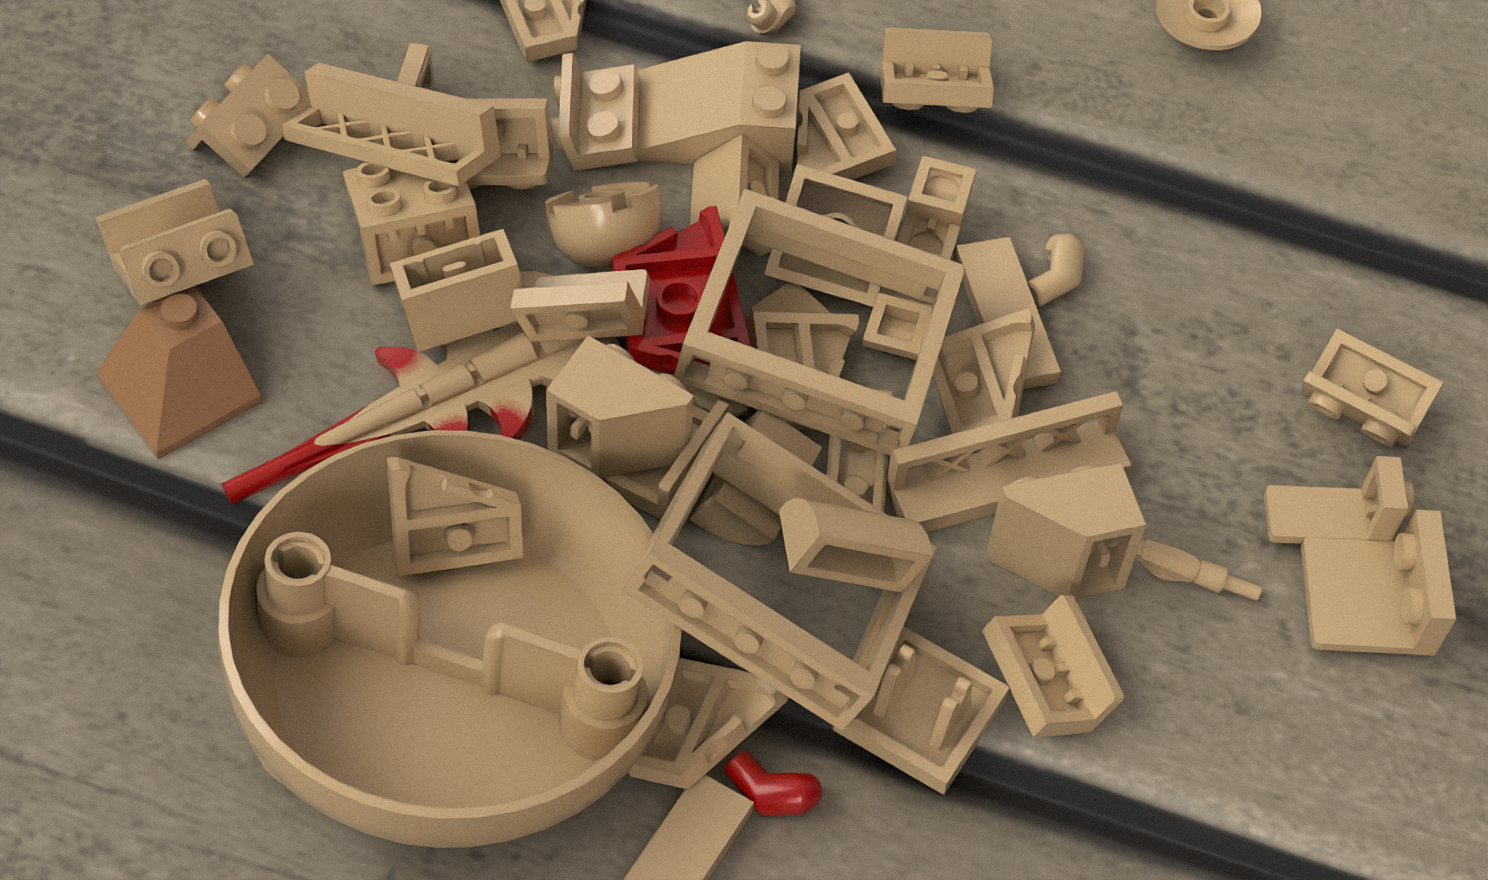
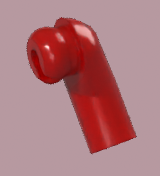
(776, 792)

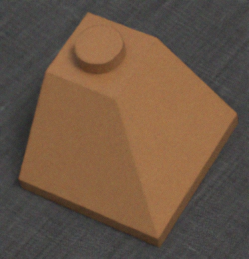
(177, 372)

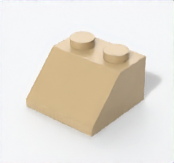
(847, 202)

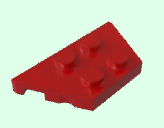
(678, 275)

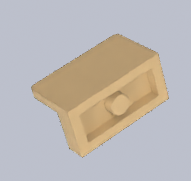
(724, 174)
(583, 305)

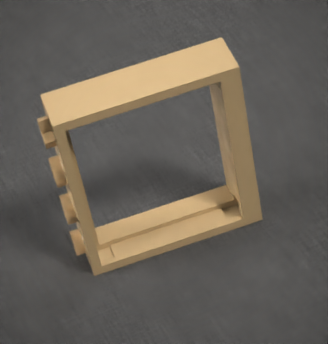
(798, 390)
(739, 623)

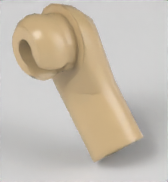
(770, 15)
(1064, 272)

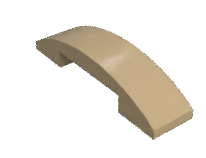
(932, 225)

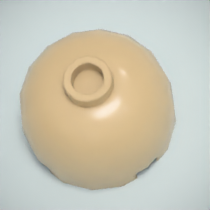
(604, 221)

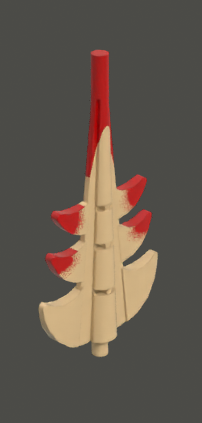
(480, 372)

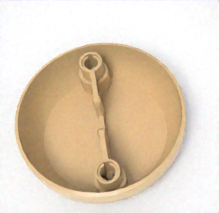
(448, 695)

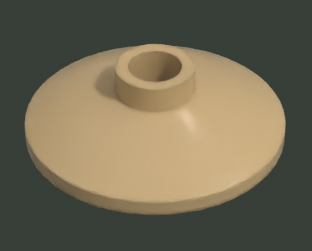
(1210, 22)

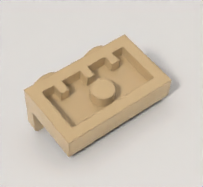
(596, 114)

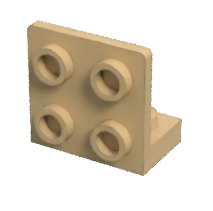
(406, 215)
(1380, 592)

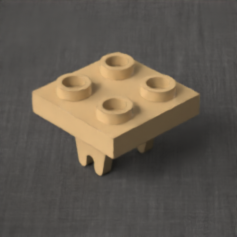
(927, 711)

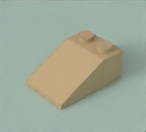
(717, 95)

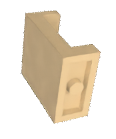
(173, 242)

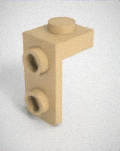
(1342, 512)

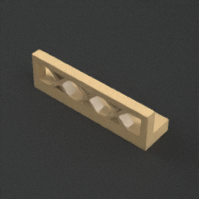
(395, 118)
(968, 486)

